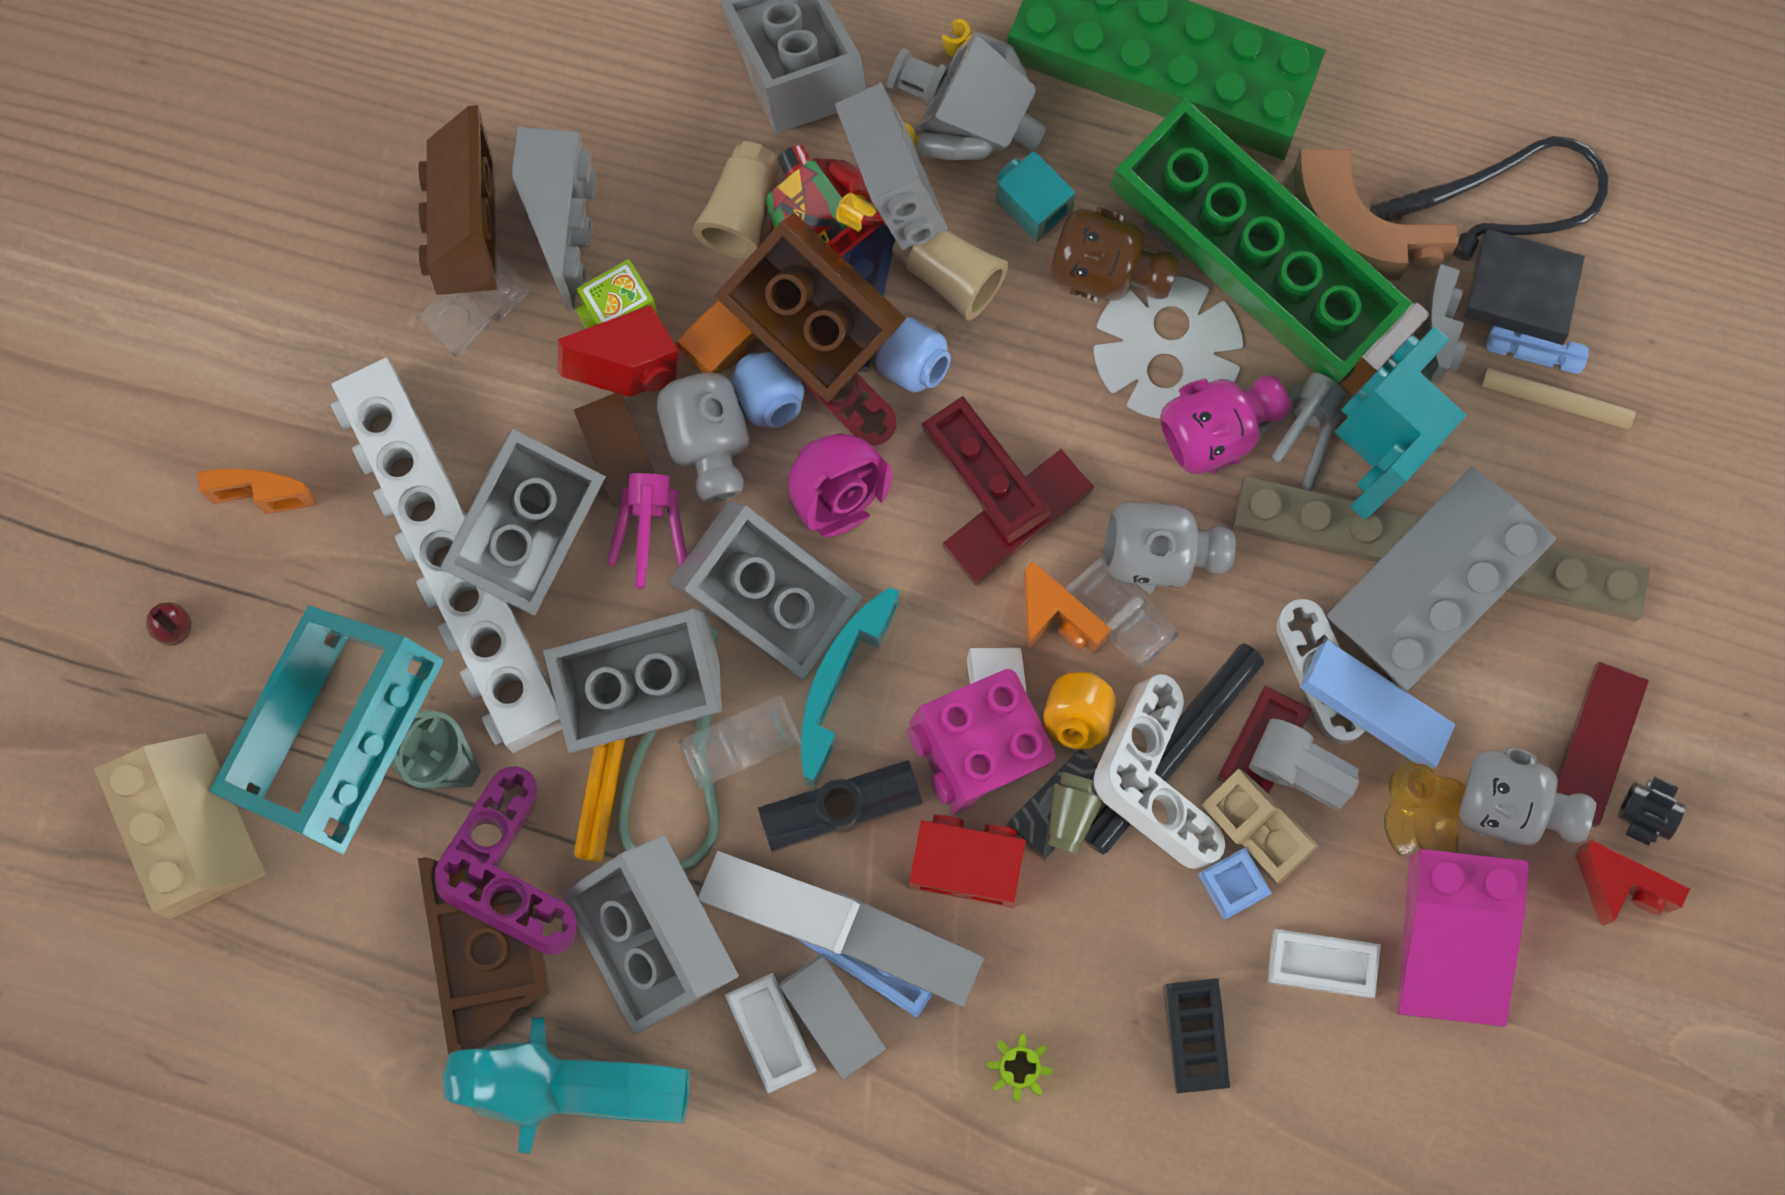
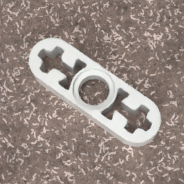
(1295, 641)

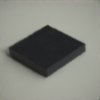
(1524, 286)

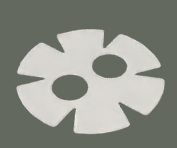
(1134, 323)

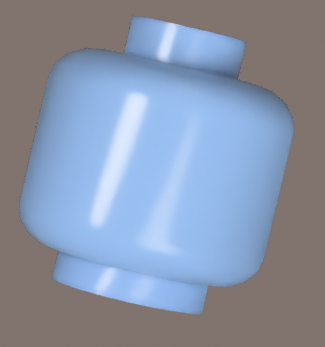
(914, 356)
(767, 390)

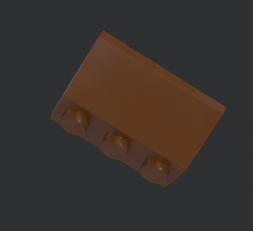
(459, 207)
(810, 306)

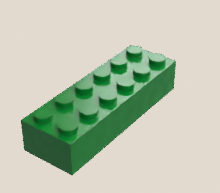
(1172, 50)
(1258, 242)

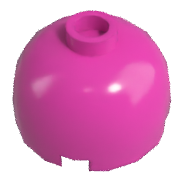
(836, 481)

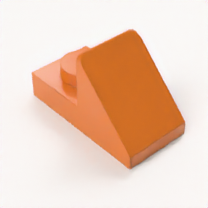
(1050, 602)

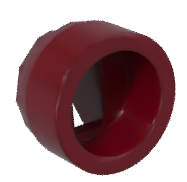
(176, 615)

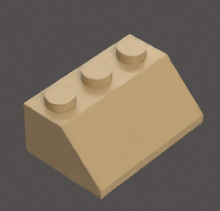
(177, 832)

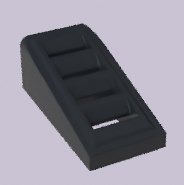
(1188, 990)

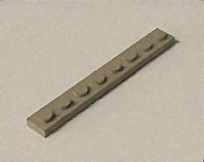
(1333, 526)

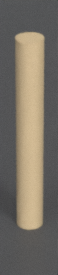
(1558, 398)

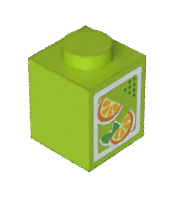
(613, 295)

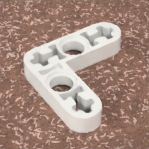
(1139, 774)

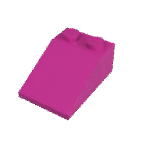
(1461, 936)

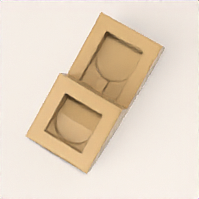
(1260, 825)

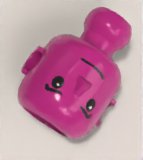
(1219, 422)

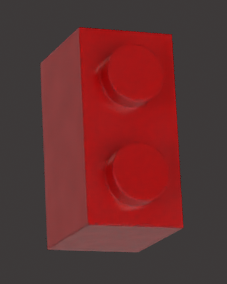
(967, 861)

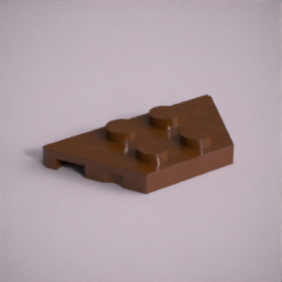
(479, 970)

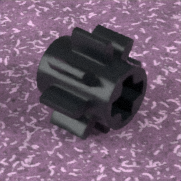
(1651, 811)

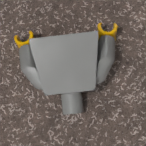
(978, 101)

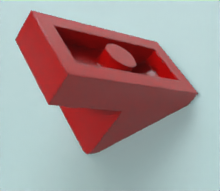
(1613, 876)

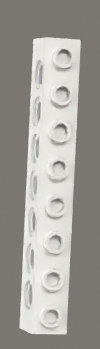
(379, 392)

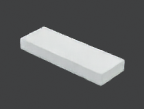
(778, 902)

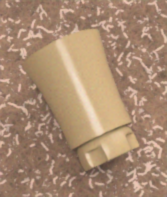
(738, 205)
(955, 271)

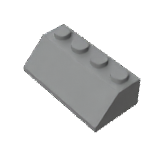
(1440, 578)

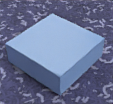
(1234, 883)

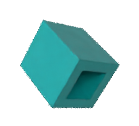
(1034, 195)

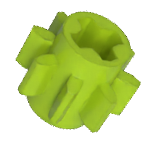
(1031, 1058)

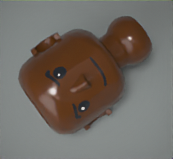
(1105, 255)

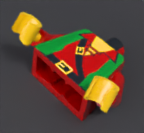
(826, 197)

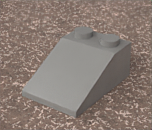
(795, 58)
(522, 522)
(766, 589)

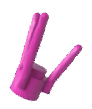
(648, 497)

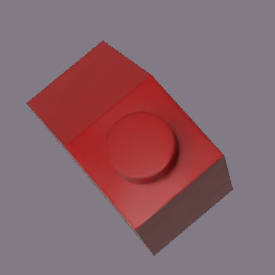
(621, 354)

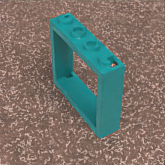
(364, 745)

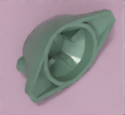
(435, 753)

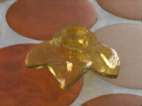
(1425, 819)

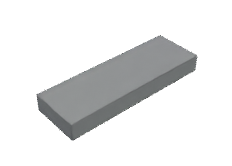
(911, 954)

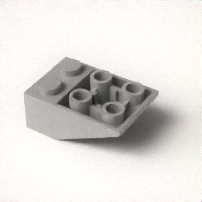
(554, 185)

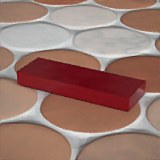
(986, 469)
(981, 547)
(1601, 735)

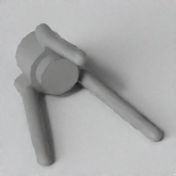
(1315, 404)

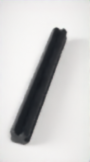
(1188, 732)

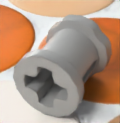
(915, 76)

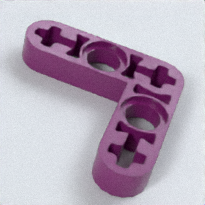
(483, 863)

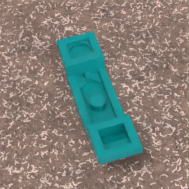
(866, 625)

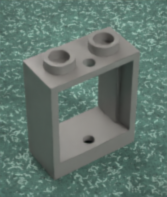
(891, 166)

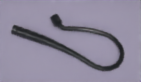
(1468, 241)

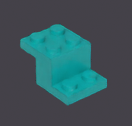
(1398, 420)

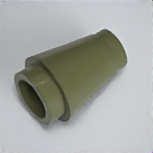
(1072, 811)

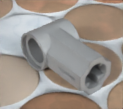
(1292, 759)

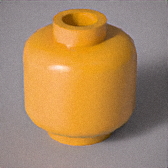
(1079, 710)

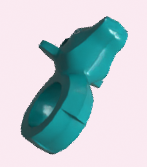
(529, 1083)

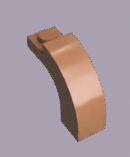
(1328, 191)

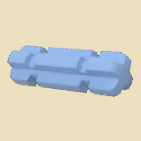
(1570, 357)

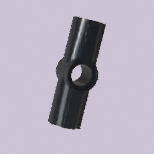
(874, 793)

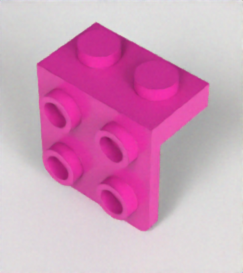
(980, 739)

